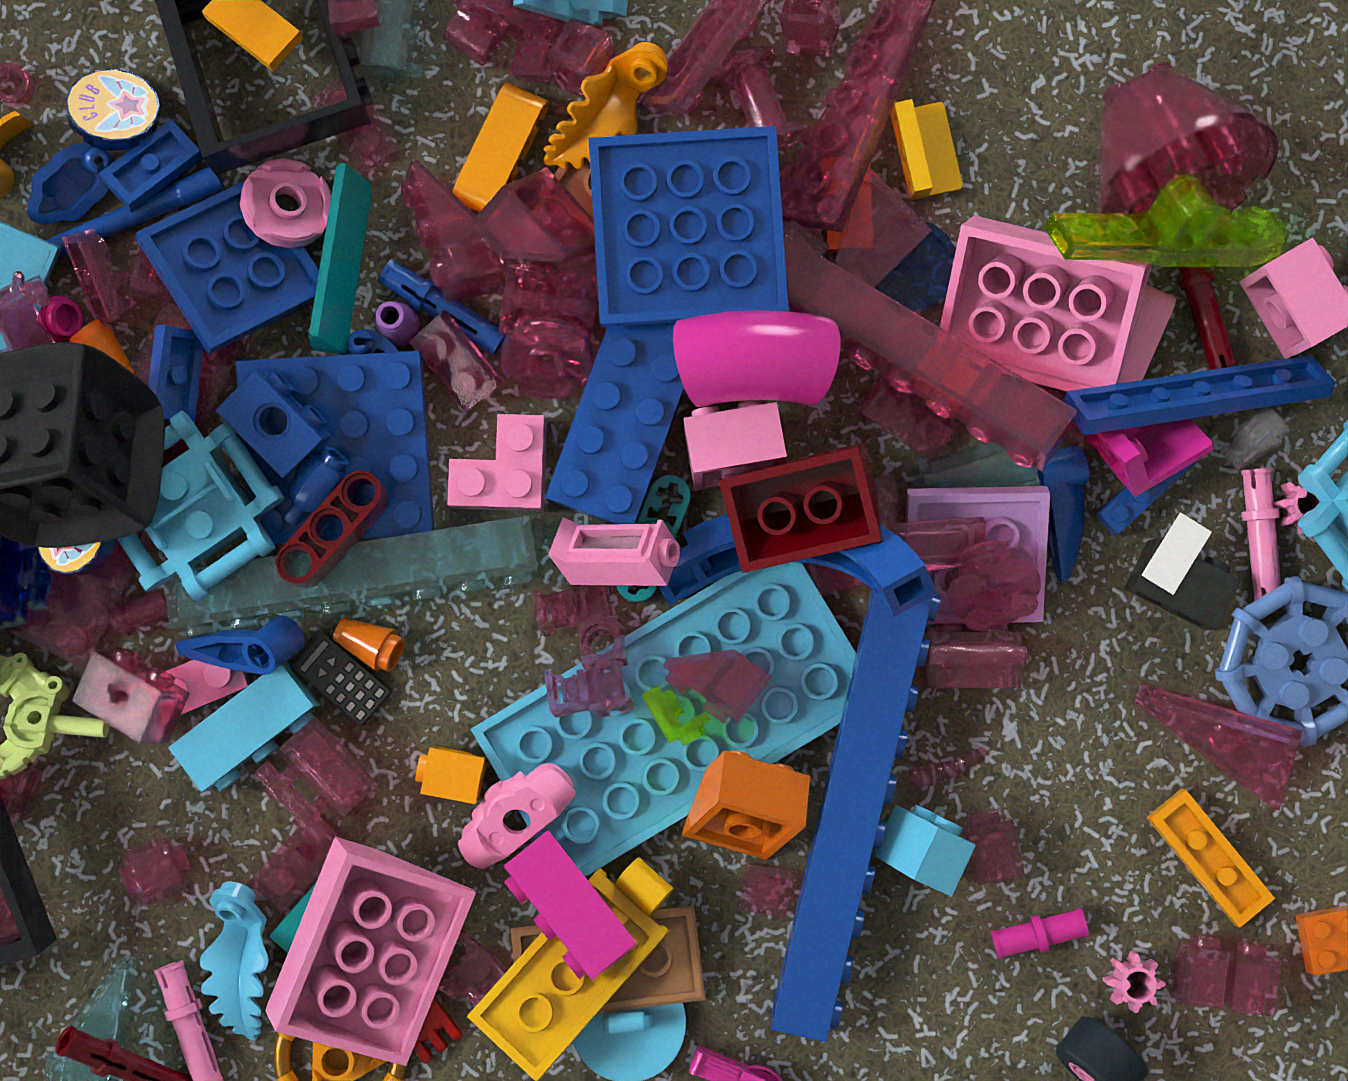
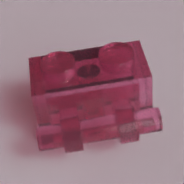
(973, 658)
(326, 769)

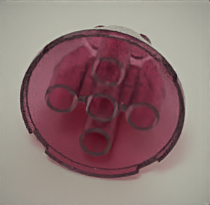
(1175, 127)

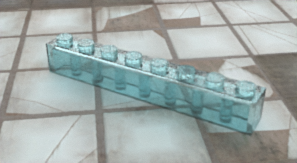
(367, 572)

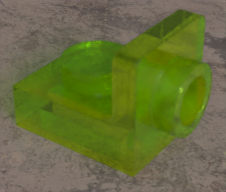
(666, 709)

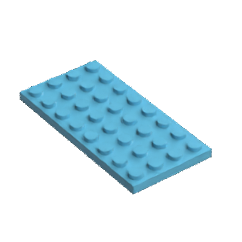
(623, 765)

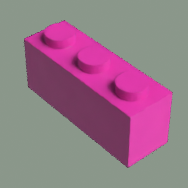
(568, 908)

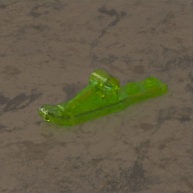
(1177, 231)

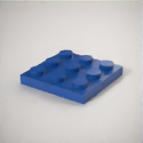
(225, 273)

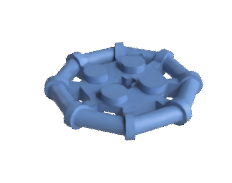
(1276, 643)

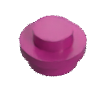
(61, 318)

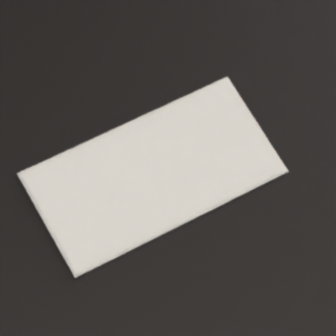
(1176, 553)

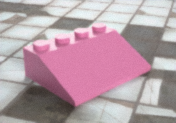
(1042, 313)
(368, 953)

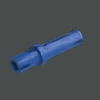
(429, 298)

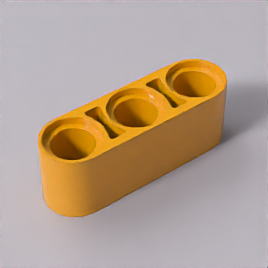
(500, 145)

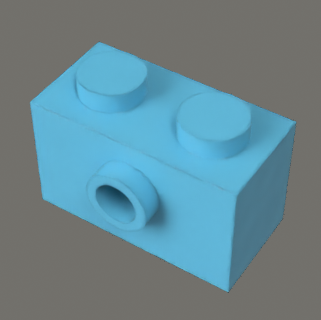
(925, 848)

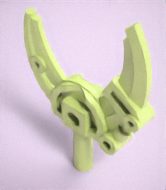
(35, 714)

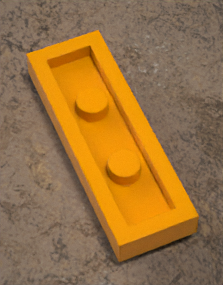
(1210, 857)

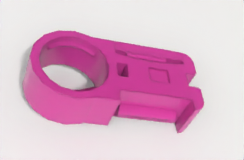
(719, 1067)

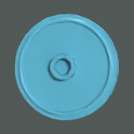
(632, 1042)

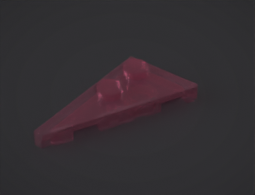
(1242, 745)

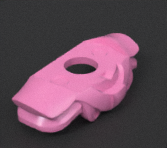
(539, 794)

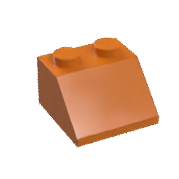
(748, 805)

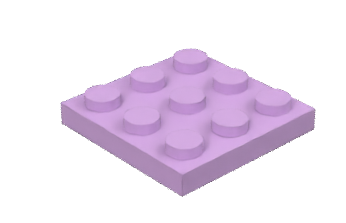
(1010, 515)

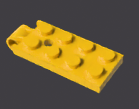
(540, 1000)

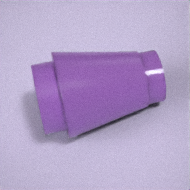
(403, 329)

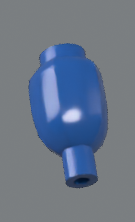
(314, 482)

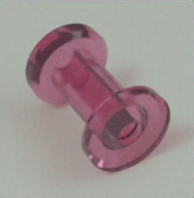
(757, 95)

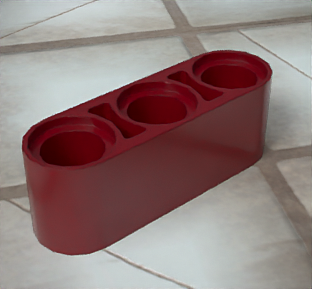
(309, 536)

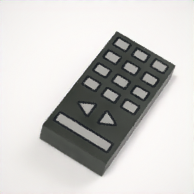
(341, 678)

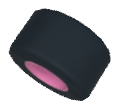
(1099, 1054)

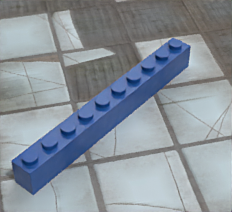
(850, 817)

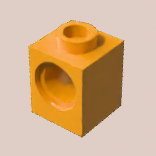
(451, 774)

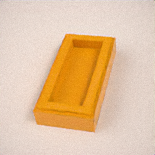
(255, 29)

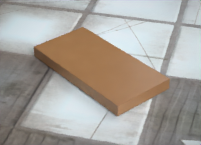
(665, 977)

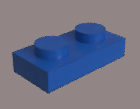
(151, 165)
(176, 370)

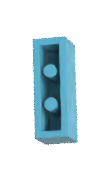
(245, 728)

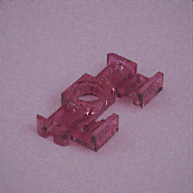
(592, 615)

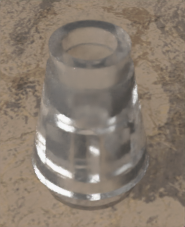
(1256, 437)

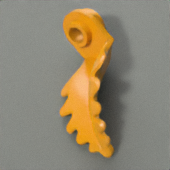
(608, 104)

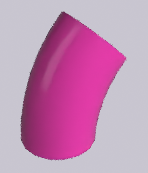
(756, 356)

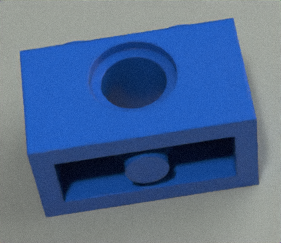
(248, 412)

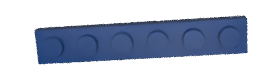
(1199, 394)

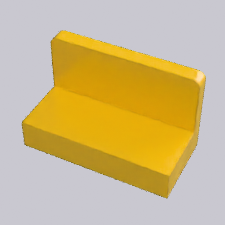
(925, 149)

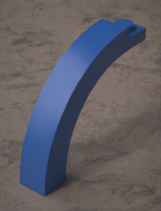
(885, 566)

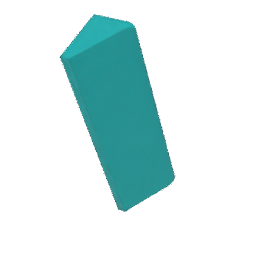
(340, 261)

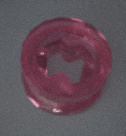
(20, 95)

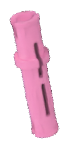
(1261, 530)
(188, 1022)

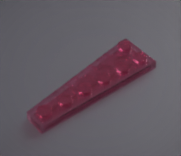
(838, 150)

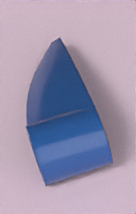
(1065, 480)
(247, 649)

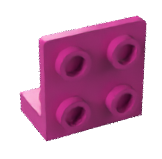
(1150, 452)

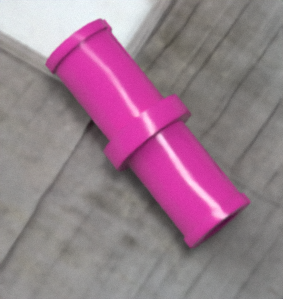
(1039, 933)

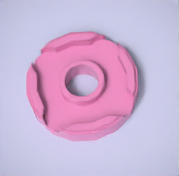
(273, 223)

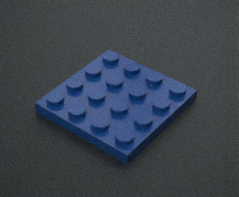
(687, 224)
(374, 420)

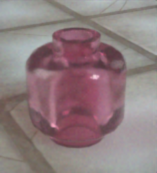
(154, 871)

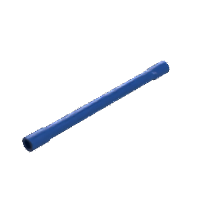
(182, 193)

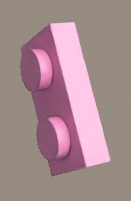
(207, 683)

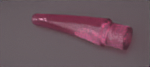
(941, 772)

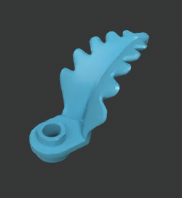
(236, 959)

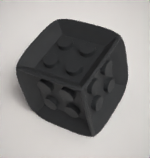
(76, 447)

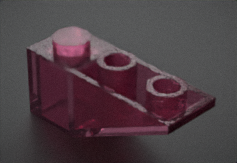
(456, 251)

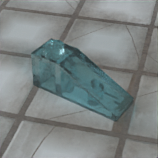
(101, 1017)

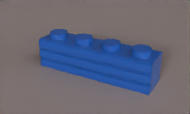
(1125, 507)

